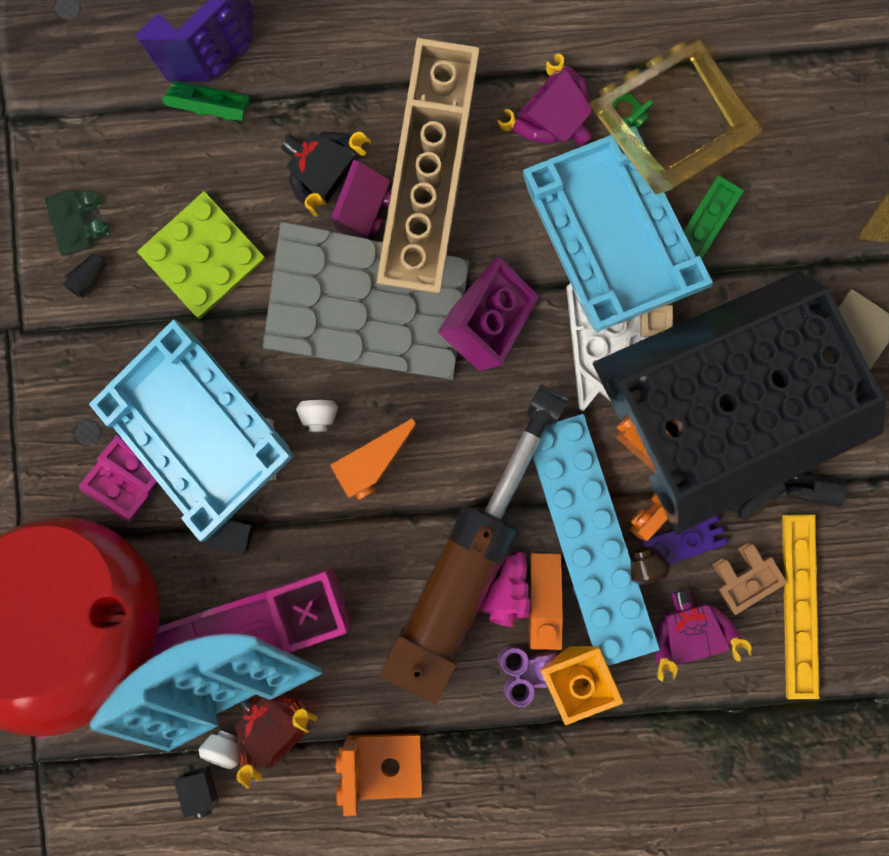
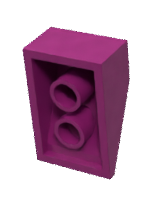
(489, 316)

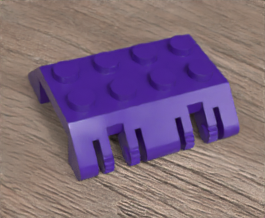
(202, 44)

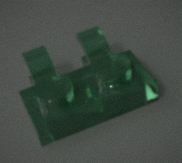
(69, 222)

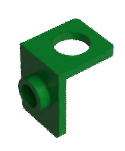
(639, 113)

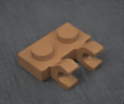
(750, 585)

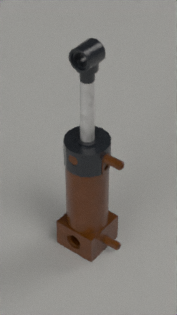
(464, 572)

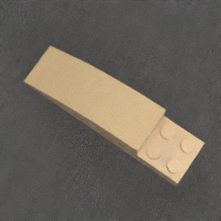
(428, 166)

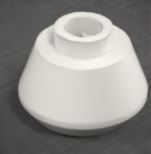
(317, 414)
(220, 750)

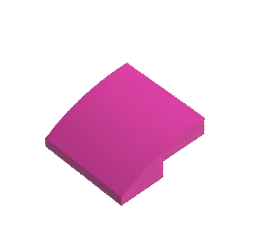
(119, 480)

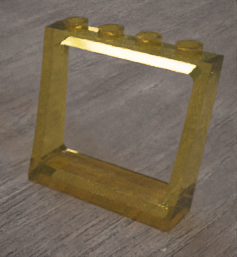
(742, 124)

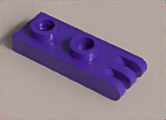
(688, 543)

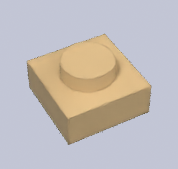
(656, 321)

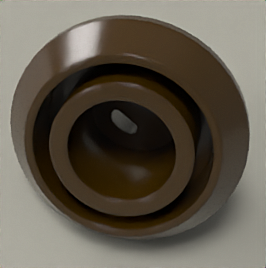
(648, 566)

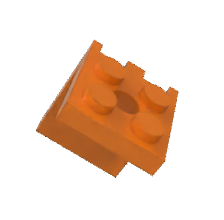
(362, 770)

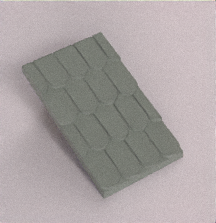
(334, 310)

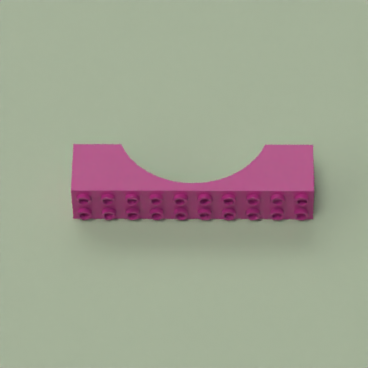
(282, 616)

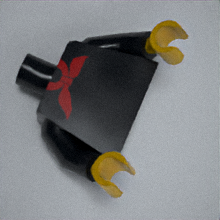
(321, 164)

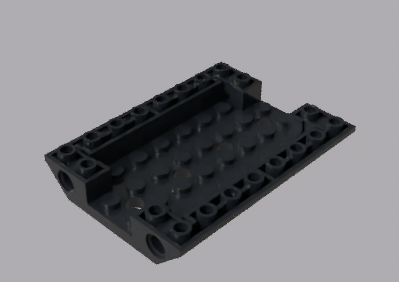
(771, 429)

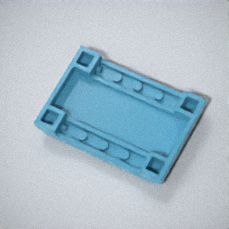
(613, 234)
(192, 429)

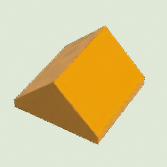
(579, 683)

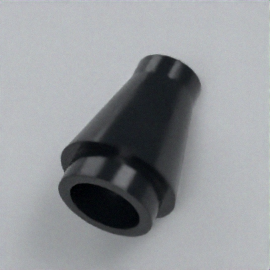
(84, 276)

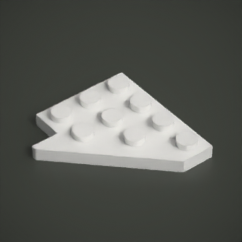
(591, 346)

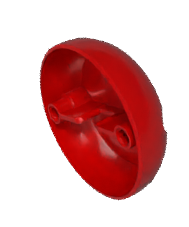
(71, 622)

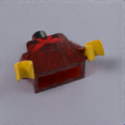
(268, 733)

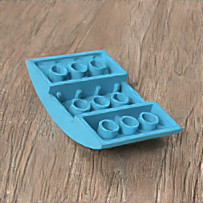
(189, 684)

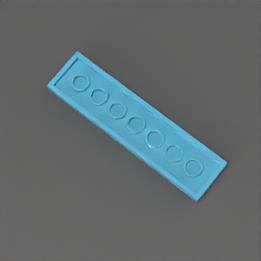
(592, 542)

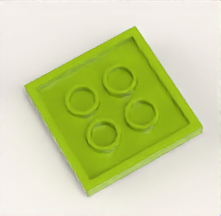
(201, 255)

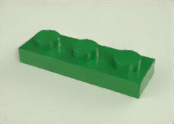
(711, 215)

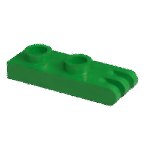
(207, 101)

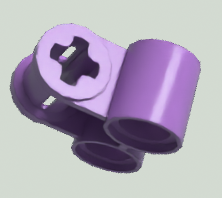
(526, 672)

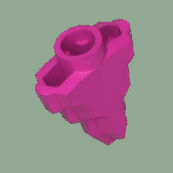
(509, 593)

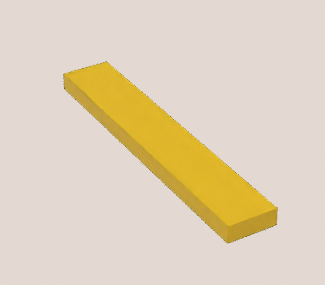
(800, 607)

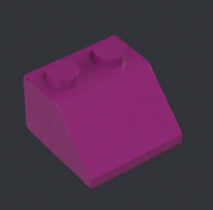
(362, 202)

